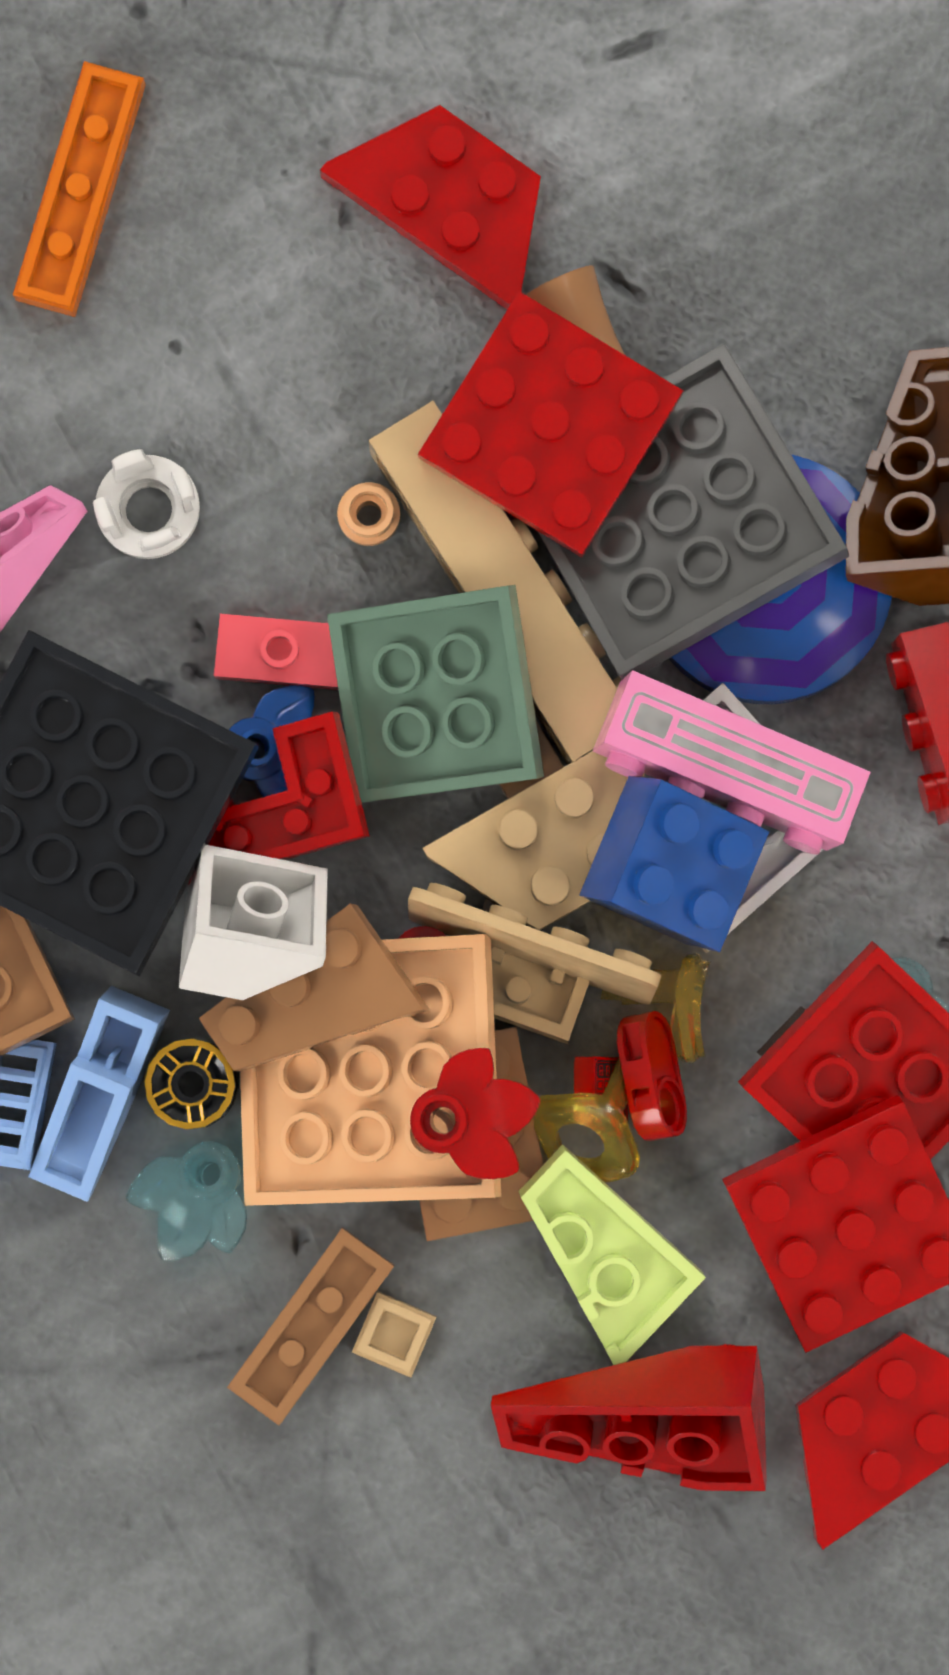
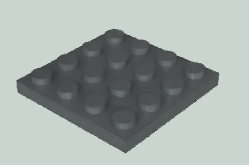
(702, 526)

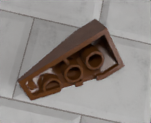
(902, 513)

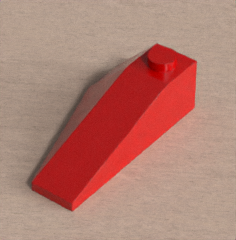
(669, 1412)

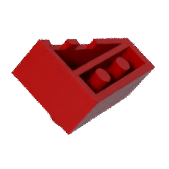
(922, 671)

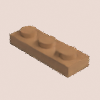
(310, 1326)

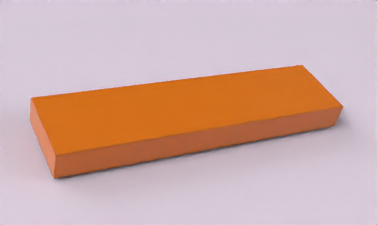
(79, 189)

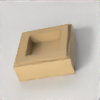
(394, 1334)

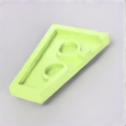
(608, 1253)

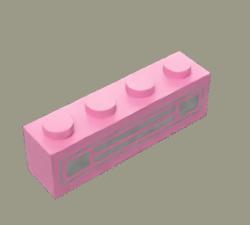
(731, 763)

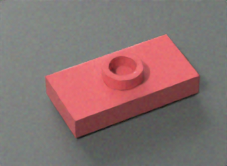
(275, 652)

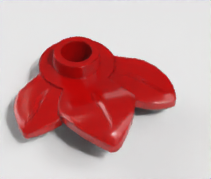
(484, 1112)

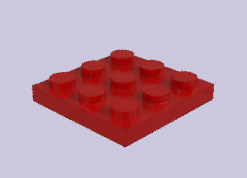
(550, 424)
(857, 1047)
(847, 1222)

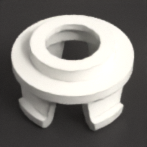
(138, 471)

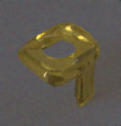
(684, 990)
(603, 1116)

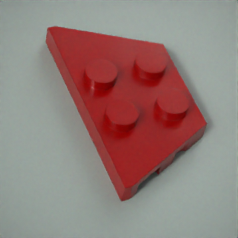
(447, 196)
(873, 1433)

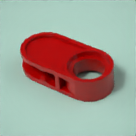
(652, 1076)

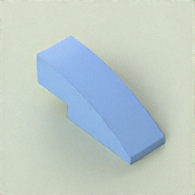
(98, 1092)

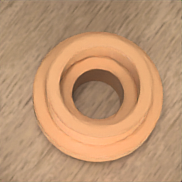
(363, 495)

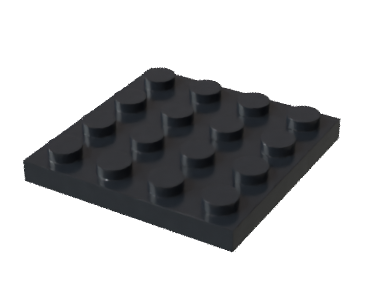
(104, 800)

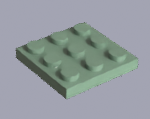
(436, 694)

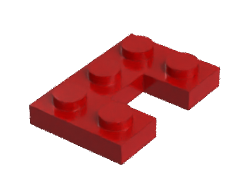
(320, 802)

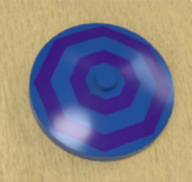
(801, 637)

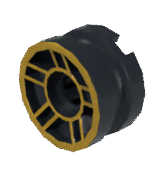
(166, 1092)

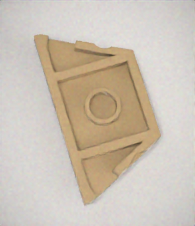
(538, 843)

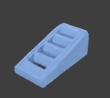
(35, 1104)

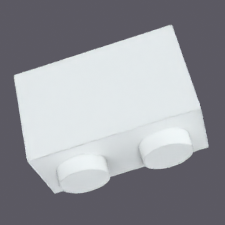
(251, 923)

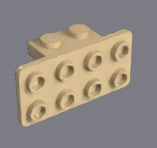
(535, 973)

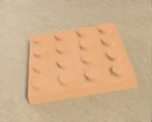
(339, 1114)

